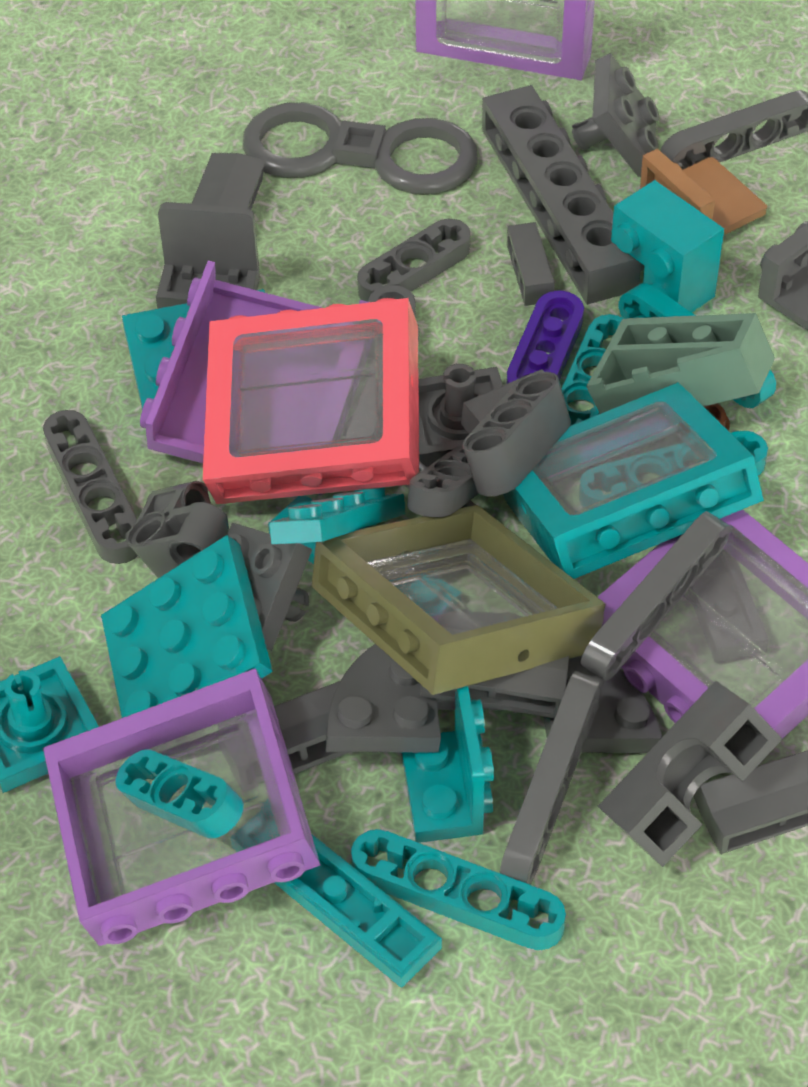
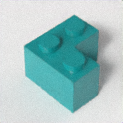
(672, 242)

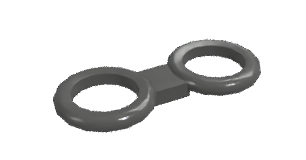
(361, 146)

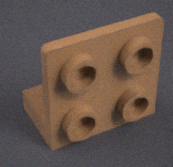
(707, 188)

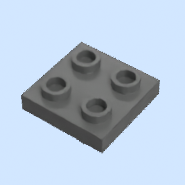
(619, 115)
(442, 406)
(273, 577)

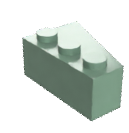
(707, 354)

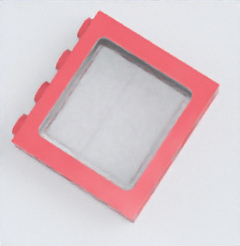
(312, 401)

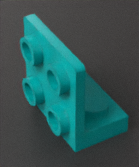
(452, 786)

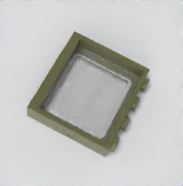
(460, 599)

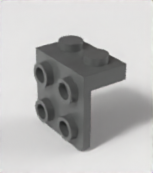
(203, 234)
(786, 276)

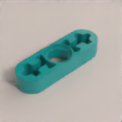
(185, 810)

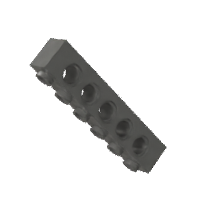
(559, 192)

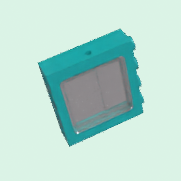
(633, 481)

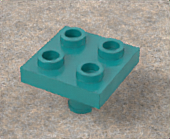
(35, 712)

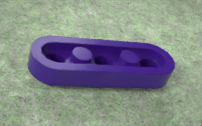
(548, 334)

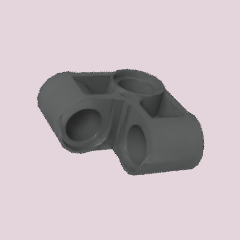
(176, 526)

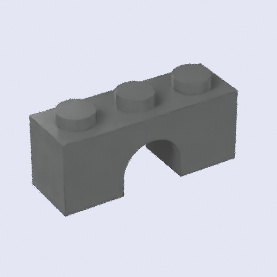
(710, 738)

